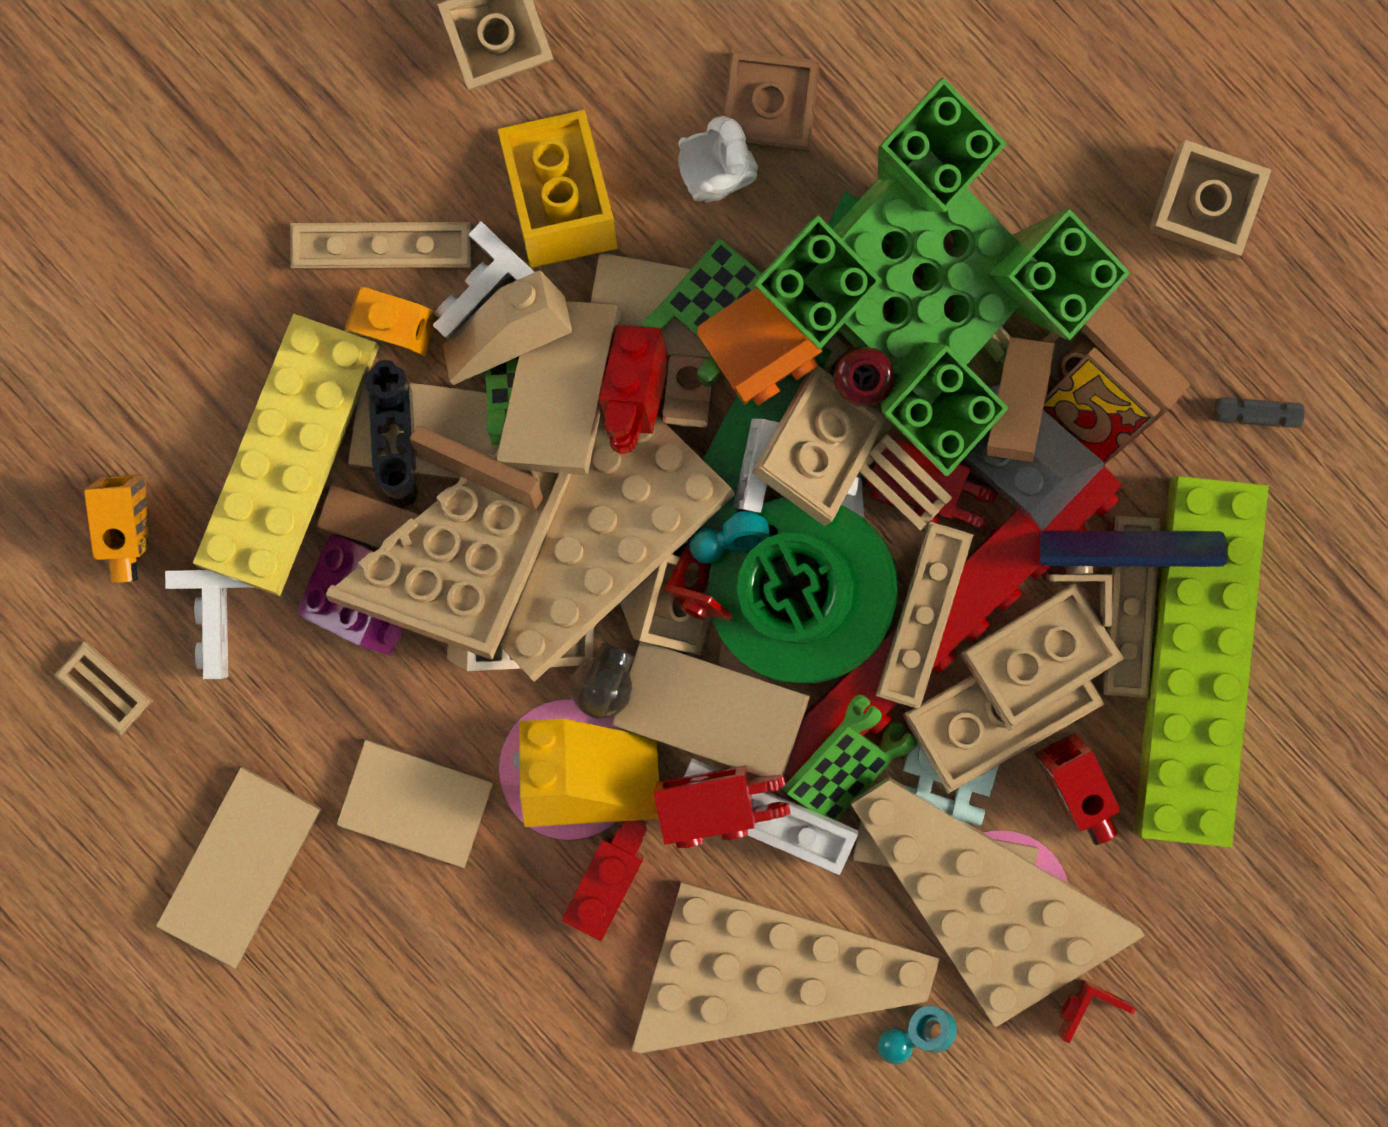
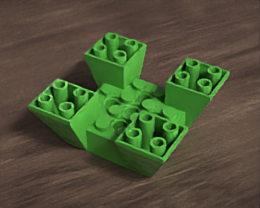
(842, 278)

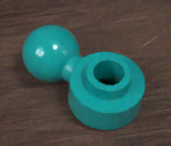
(739, 534)
(897, 1045)

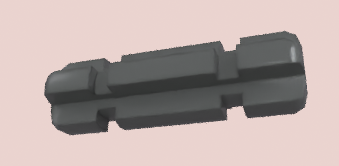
(1259, 412)

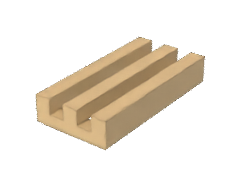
(930, 509)
(132, 713)

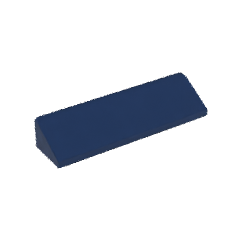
(1133, 548)

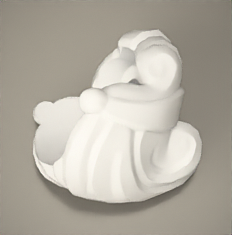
(716, 161)

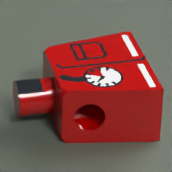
(1080, 787)

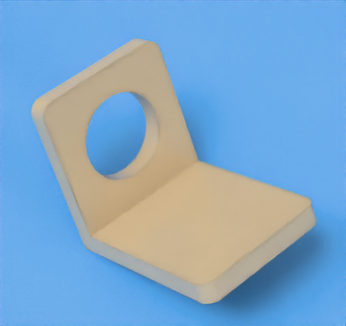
(683, 405)
(1085, 573)

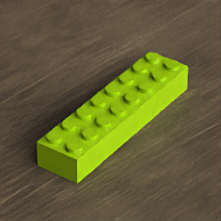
(1201, 668)

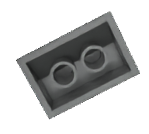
(1049, 482)

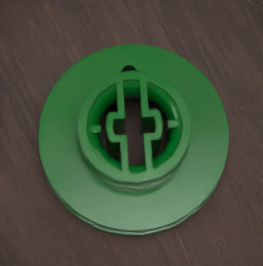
(849, 595)

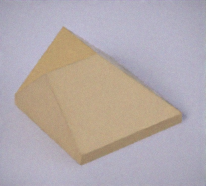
(494, 38)
(658, 616)

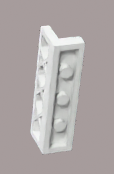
(799, 833)

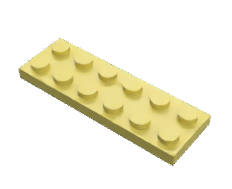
(286, 454)

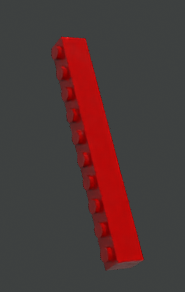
(986, 582)

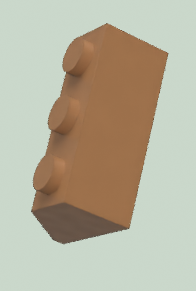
(1126, 350)

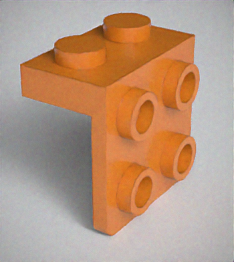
(756, 347)

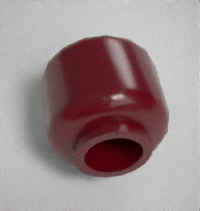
(879, 371)

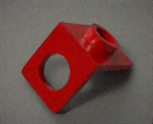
(692, 599)
(1077, 1004)

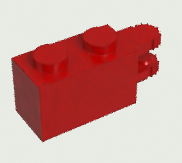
(633, 385)
(952, 484)
(714, 805)
(606, 880)

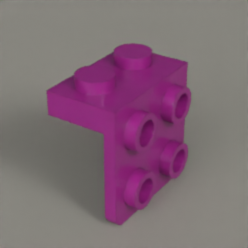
(335, 563)

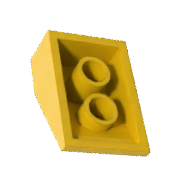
(558, 188)
(585, 773)

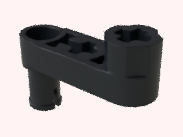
(385, 410)

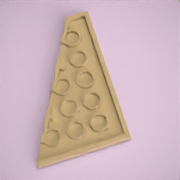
(610, 539)
(456, 565)
(994, 912)
(756, 969)

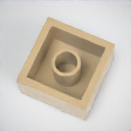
(1209, 200)

